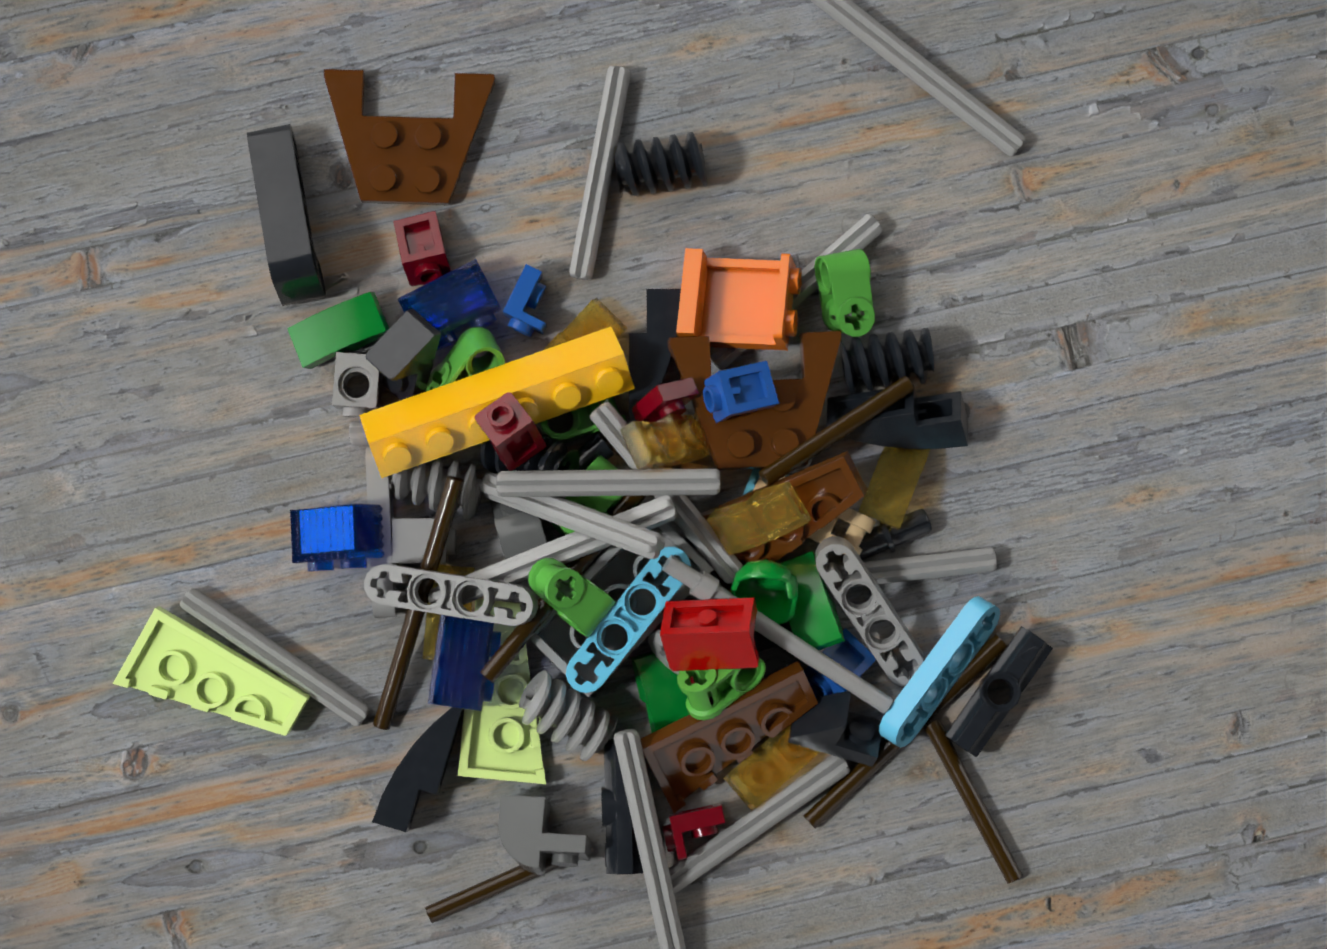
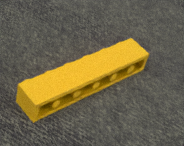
(542, 382)

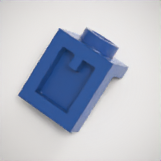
(526, 294)
(739, 391)
(850, 654)

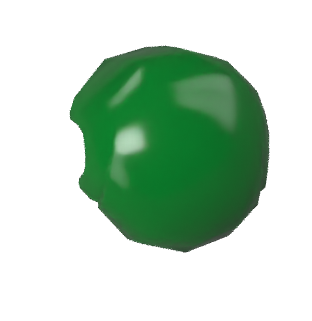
(771, 587)

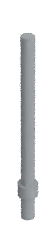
(707, 587)

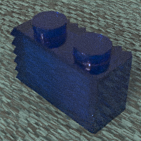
(454, 302)
(336, 534)
(459, 656)

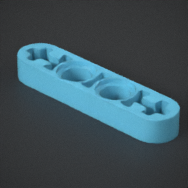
(623, 615)
(939, 671)

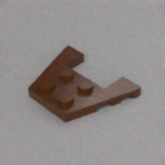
(407, 156)
(766, 434)

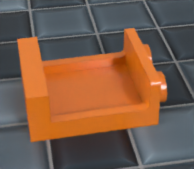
(739, 301)

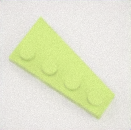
(195, 669)
(495, 739)

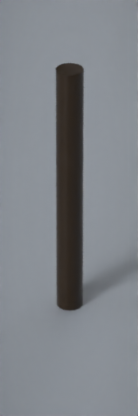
(836, 431)
(973, 801)
(483, 891)

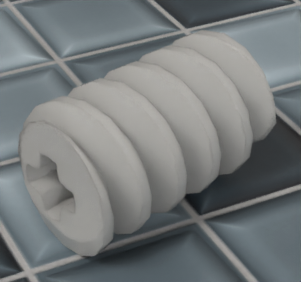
(430, 480)
(567, 715)

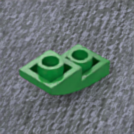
(338, 329)
(815, 611)
(659, 691)

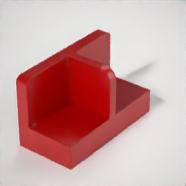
(710, 634)

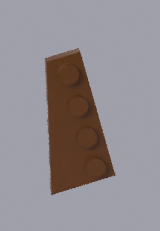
(825, 492)
(694, 750)

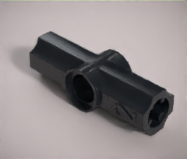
(1016, 667)
(621, 844)

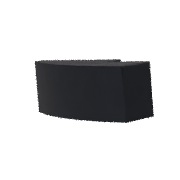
(649, 351)
(910, 423)
(419, 770)

